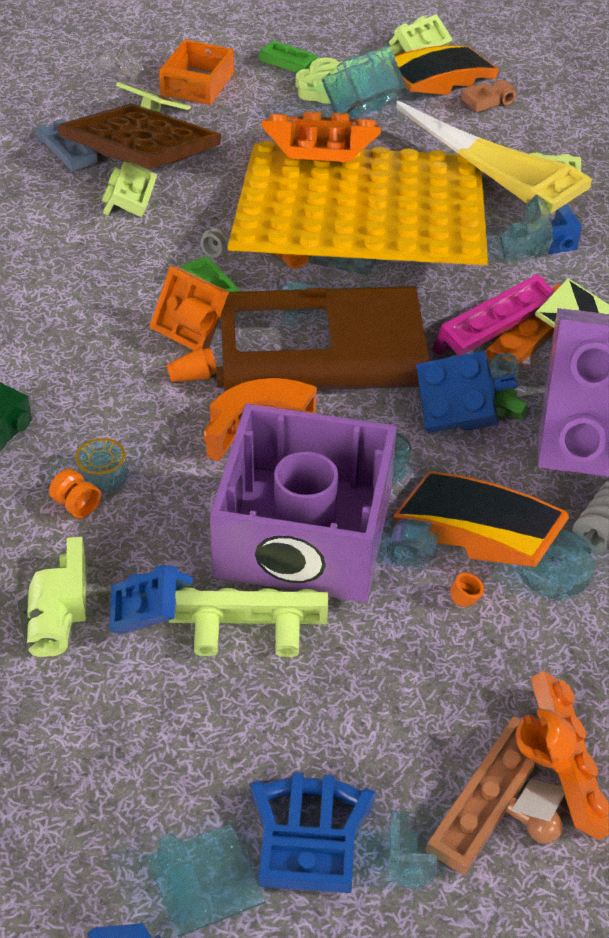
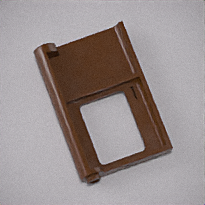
(372, 333)

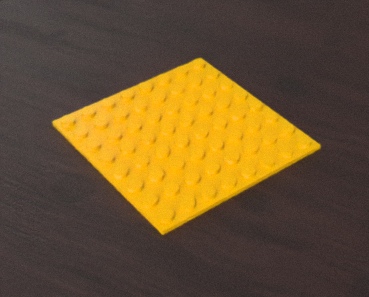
(367, 208)

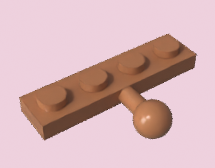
(485, 802)

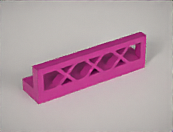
(493, 316)

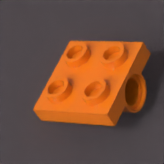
(188, 309)

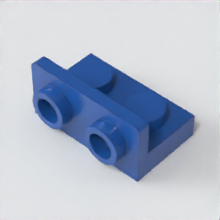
(146, 599)

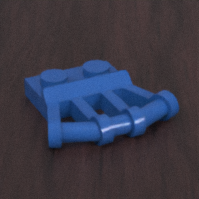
(309, 855)

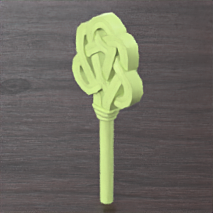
(310, 80)

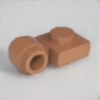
(484, 97)

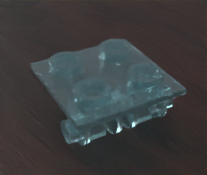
(204, 879)

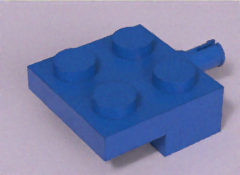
(460, 392)

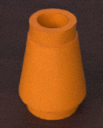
(193, 366)

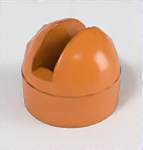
(466, 589)

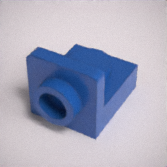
(565, 231)

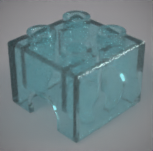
(364, 83)

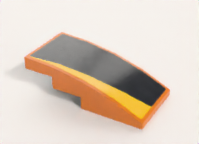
(441, 67)
(484, 518)

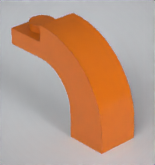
(268, 392)

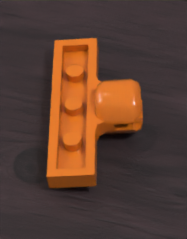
(559, 744)

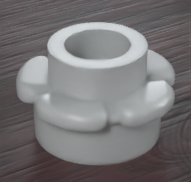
(209, 245)

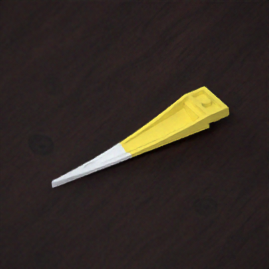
(516, 171)

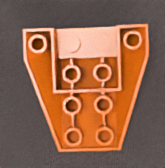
(321, 137)

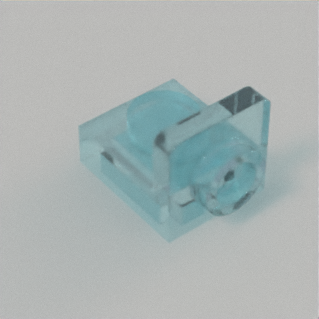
(403, 861)

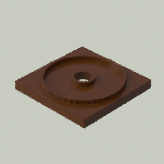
(139, 135)

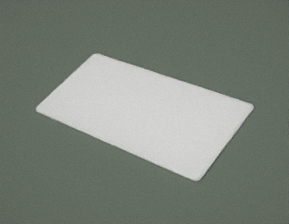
(539, 800)

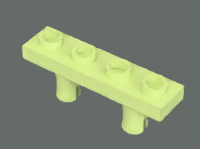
(250, 607)

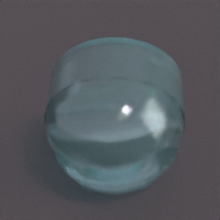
(507, 362)

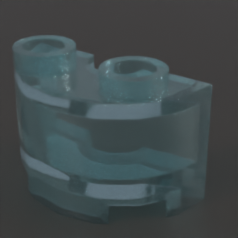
(531, 236)

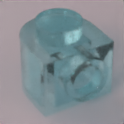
(412, 543)

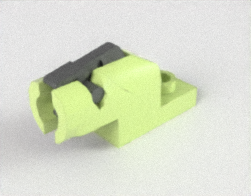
(54, 602)

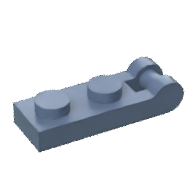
(71, 153)

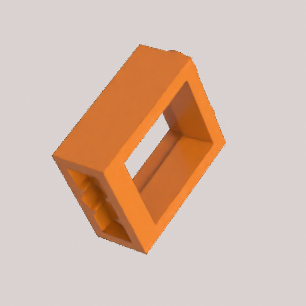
(195, 86)

